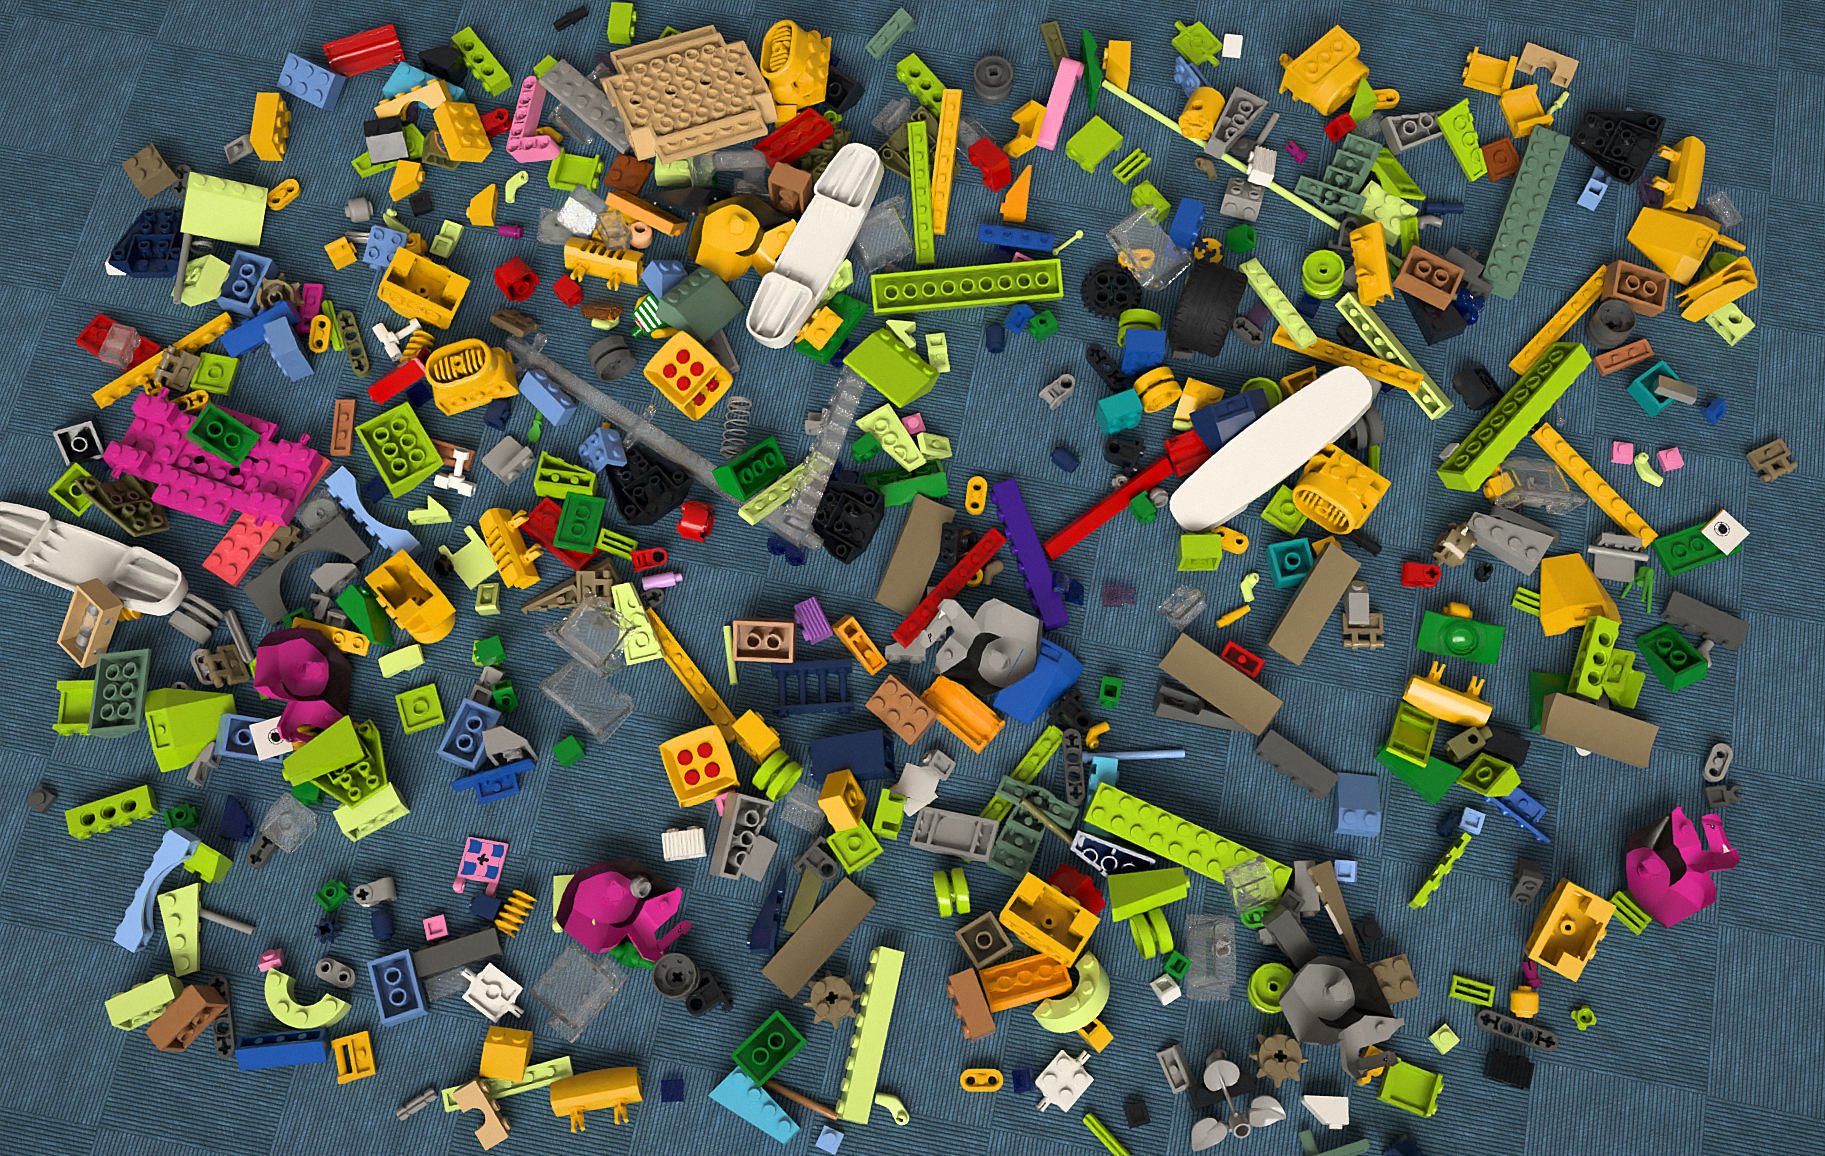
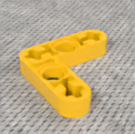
(194, 396)

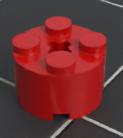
(516, 279)
(696, 520)

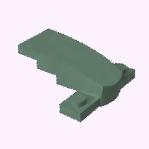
(1343, 178)
(1023, 831)

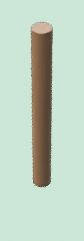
(801, 1099)

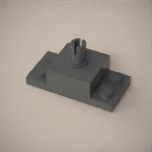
(1472, 271)

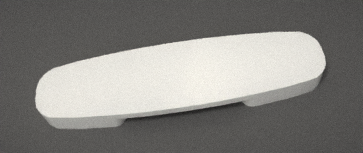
(816, 246)
(1271, 449)
(75, 555)

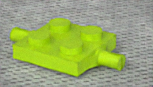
(1197, 43)

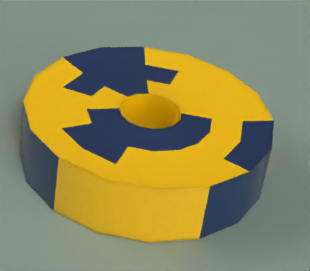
(1210, 245)

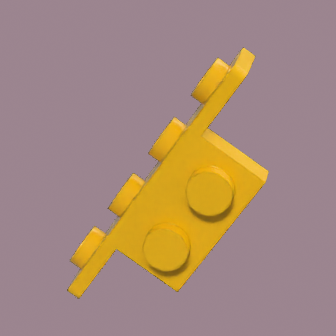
(343, 639)

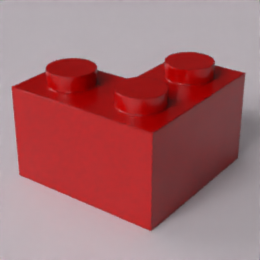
(992, 163)
(1078, 886)

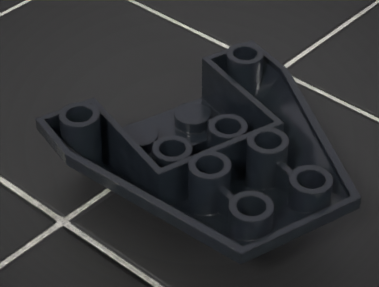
(1619, 141)
(690, 199)
(647, 486)
(848, 518)

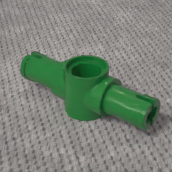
(629, 956)

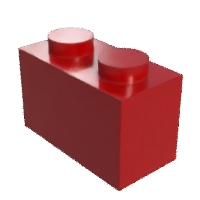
(1243, 659)

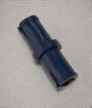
(1444, 207)

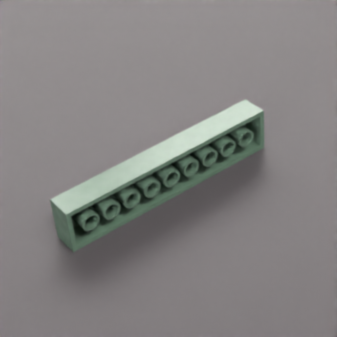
(1523, 210)

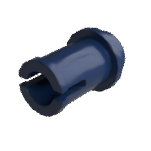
(1445, 828)

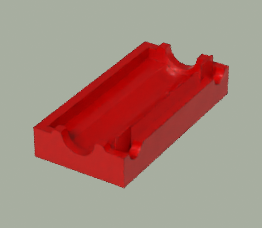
(364, 51)
(795, 138)
(95, 334)
(1186, 453)
(543, 527)

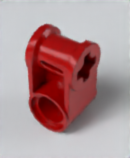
(494, 123)
(646, 558)
(1418, 575)

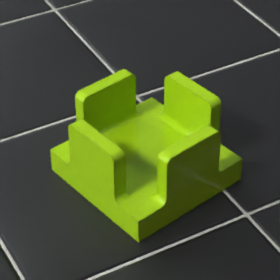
(889, 815)
(854, 847)

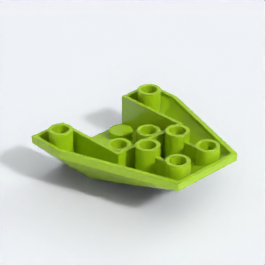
(184, 723)
(361, 779)

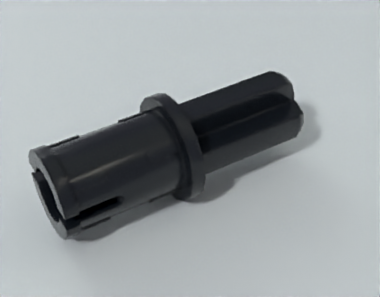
(570, 18)
(1364, 542)

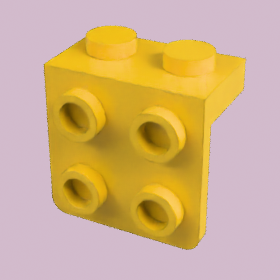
(819, 327)

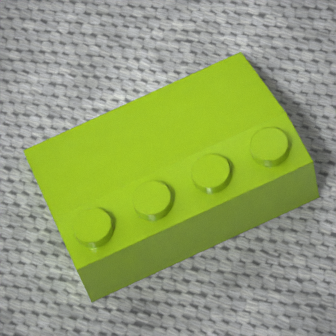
(892, 368)
(399, 449)

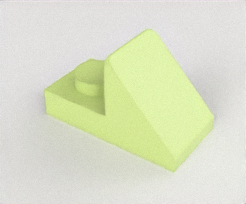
(901, 330)
(933, 446)
(434, 514)
(488, 599)

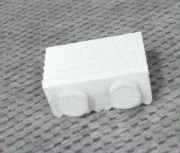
(1261, 166)
(684, 844)

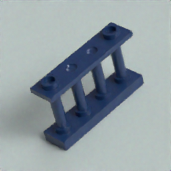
(802, 670)

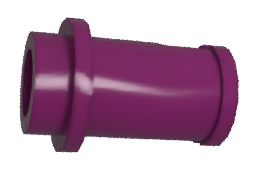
(1299, 154)
(510, 231)
(1531, 975)

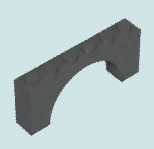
(267, 588)

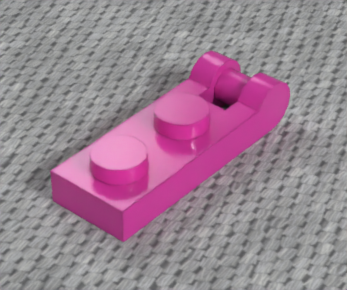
(313, 297)

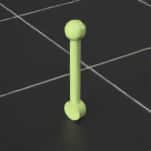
(1079, 234)

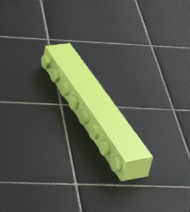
(1390, 349)
(870, 1035)

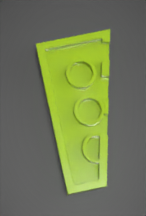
(1460, 134)
(415, 147)
(1443, 867)

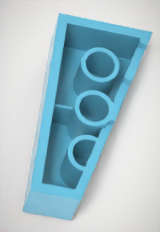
(407, 77)
(1104, 771)
(754, 1105)

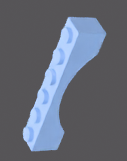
(1595, 187)
(348, 489)
(138, 925)

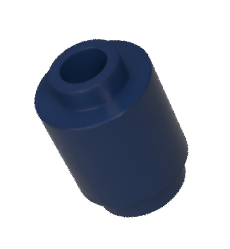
(995, 338)
(1065, 459)
(382, 925)

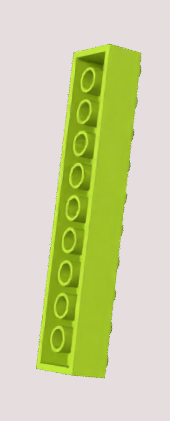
(966, 287)
(1514, 416)
(1172, 836)

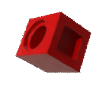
(1340, 127)
(568, 291)

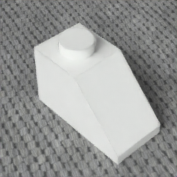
(1328, 1109)

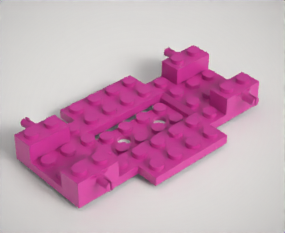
(160, 453)

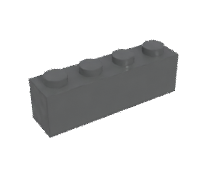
(1704, 620)
(1296, 765)
(1290, 936)
(457, 953)

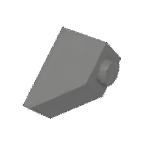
(334, 576)
(1356, 602)

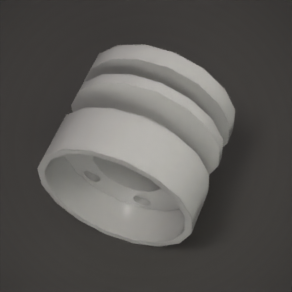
(196, 618)

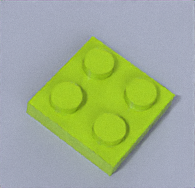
(215, 374)
(1284, 513)
(420, 709)

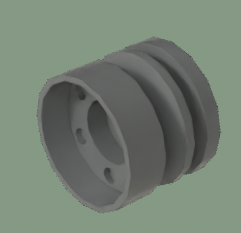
(1611, 324)
(665, 978)

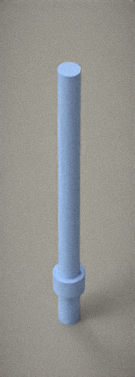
(1131, 755)

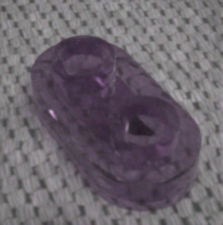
(1649, 195)

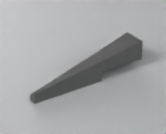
(1183, 706)

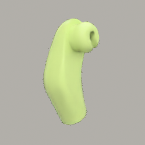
(513, 184)
(393, 223)
(1645, 471)
(895, 1105)

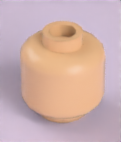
(642, 235)

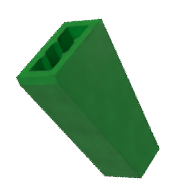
(1428, 782)

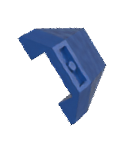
(1053, 676)

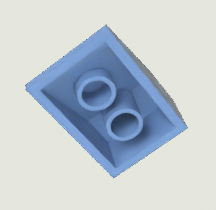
(236, 740)
(1357, 805)

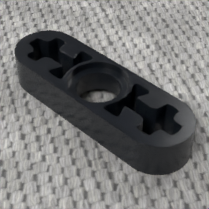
(1119, 376)

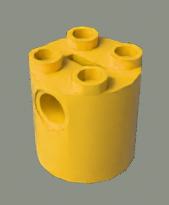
(1201, 113)

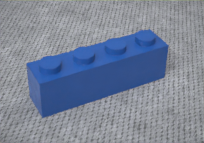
(251, 331)
(283, 1048)

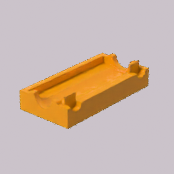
(646, 213)
(963, 713)
(1024, 981)

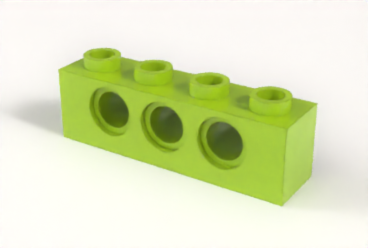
(468, 40)
(913, 66)
(1584, 664)
(79, 817)

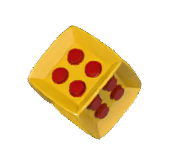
(688, 375)
(699, 765)

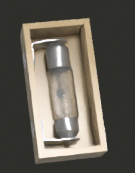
(89, 622)

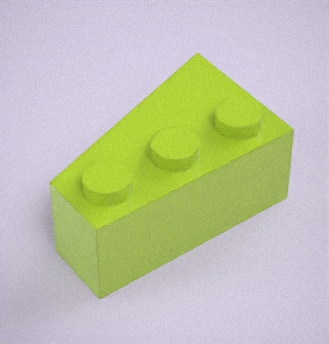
(557, 478)

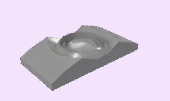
(954, 834)

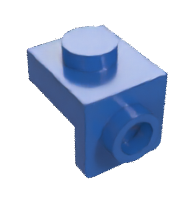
(1018, 317)

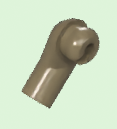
(1206, 166)
(991, 570)

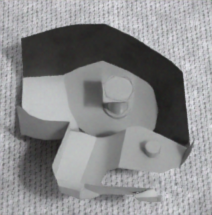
(985, 646)
(1341, 1003)

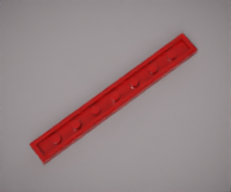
(1107, 508)
(948, 587)

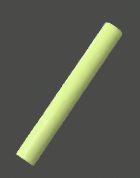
(729, 652)

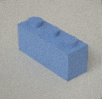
(547, 397)

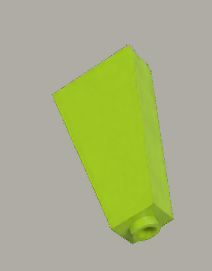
(325, 753)
(1145, 890)

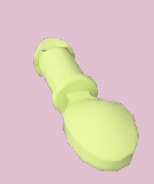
(1559, 103)

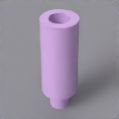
(661, 580)

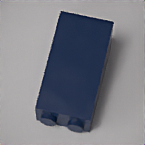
(865, 753)

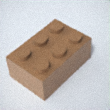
(790, 188)
(1428, 277)
(1637, 286)
(764, 639)
(903, 709)
(970, 1005)
(186, 1018)

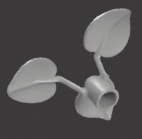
(1263, 1109)

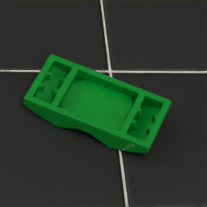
(1092, 72)
(1460, 637)

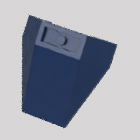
(150, 245)
(1228, 418)

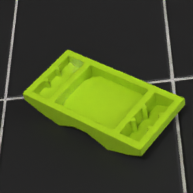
(1394, 177)
(1412, 734)

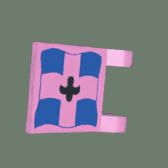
(481, 862)

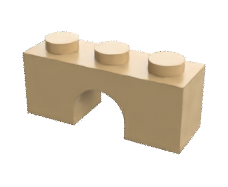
(1561, 66)
(475, 1095)

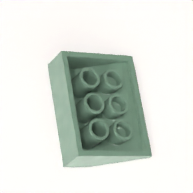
(699, 305)
(119, 693)

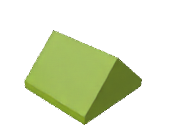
(1363, 102)
(67, 491)

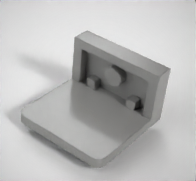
(1242, 199)
(508, 460)
(1615, 567)

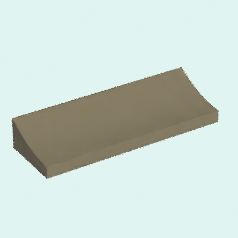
(913, 556)
(1312, 603)
(1221, 684)
(1597, 729)
(818, 938)

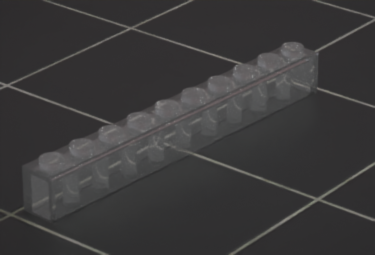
(824, 450)

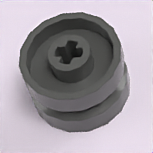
(992, 79)
(611, 358)
(1365, 431)

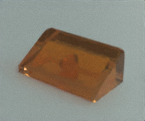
(601, 311)

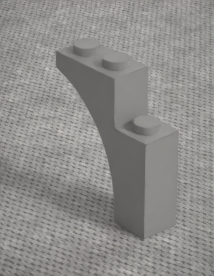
(915, 652)
(1304, 887)

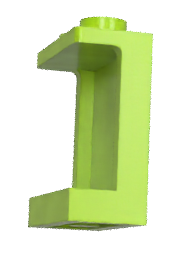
(1093, 144)
(571, 170)
(1621, 681)
(74, 707)
(1410, 1089)

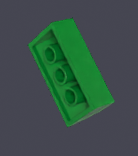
(751, 469)
(902, 485)

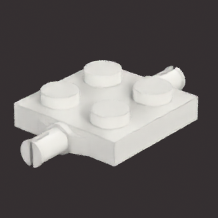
(492, 992)
(1063, 1081)

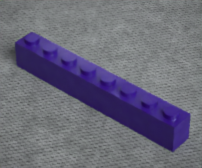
(1029, 554)

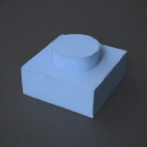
(1471, 820)
(1346, 870)
(829, 1140)

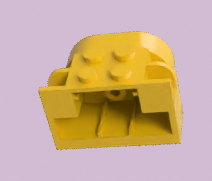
(795, 64)
(1326, 72)
(422, 289)
(470, 375)
(1338, 490)
(412, 599)
(1039, 904)
(1571, 946)

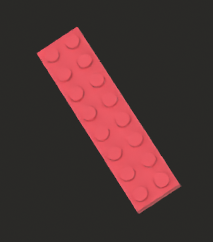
(245, 540)

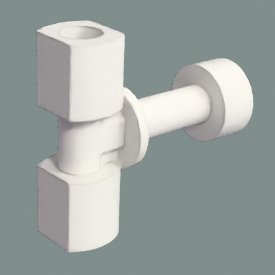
(391, 340)
(456, 479)

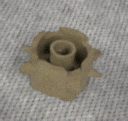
(272, 289)
(1453, 545)
(832, 986)
(1269, 1066)

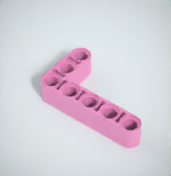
(1060, 96)
(522, 142)

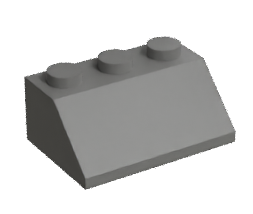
(506, 746)

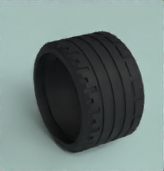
(1207, 307)

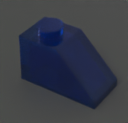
(236, 822)

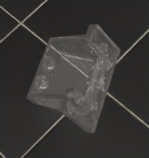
(704, 165)
(883, 235)
(1536, 483)
(593, 635)
(1213, 957)
(577, 990)

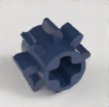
(327, 925)

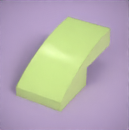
(447, 239)
(937, 352)
(400, 660)

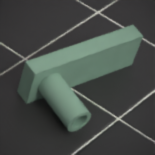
(891, 33)
(1348, 1150)

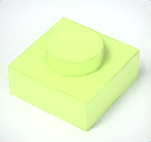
(1444, 1039)

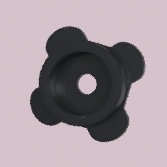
(443, 565)

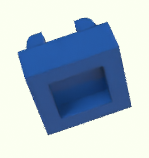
(1715, 410)

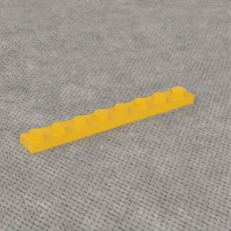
(945, 158)
(1560, 322)
(1366, 364)
(145, 371)
(1593, 484)
(693, 679)

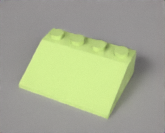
(224, 209)

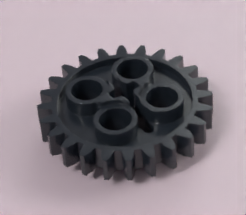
(1092, 291)

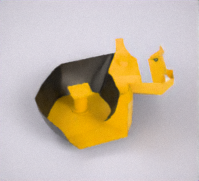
(739, 235)

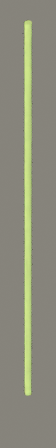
(1237, 164)

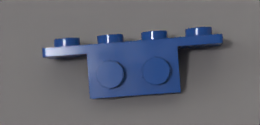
(1016, 237)
(495, 783)
(1524, 809)

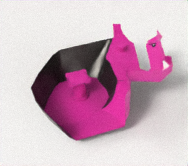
(313, 676)
(1667, 869)
(605, 895)

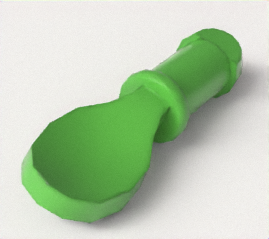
(535, 433)

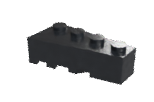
(1434, 322)

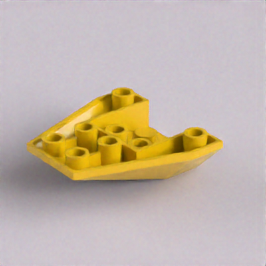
(1673, 241)
(1571, 595)

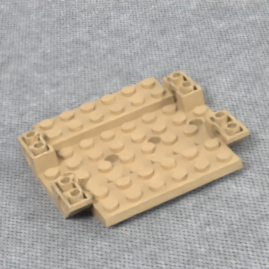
(697, 115)

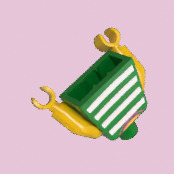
(646, 319)

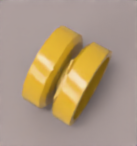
(1157, 389)

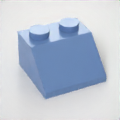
(663, 276)

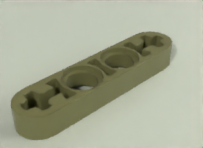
(355, 343)

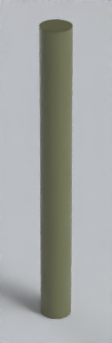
(1046, 821)

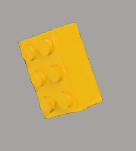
(270, 126)
(462, 131)
(756, 737)

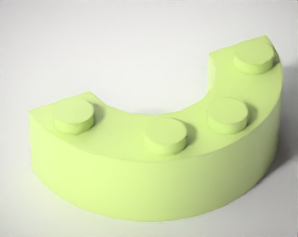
(284, 1006)
(1080, 1006)

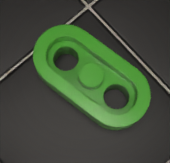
(1252, 917)

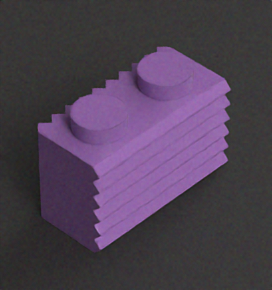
(812, 620)

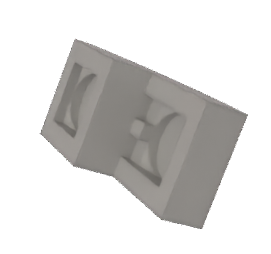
(482, 691)
(201, 767)

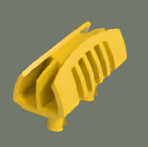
(1683, 176)
(593, 258)
(1371, 263)
(1718, 289)
(509, 548)
(1445, 702)
(596, 1091)

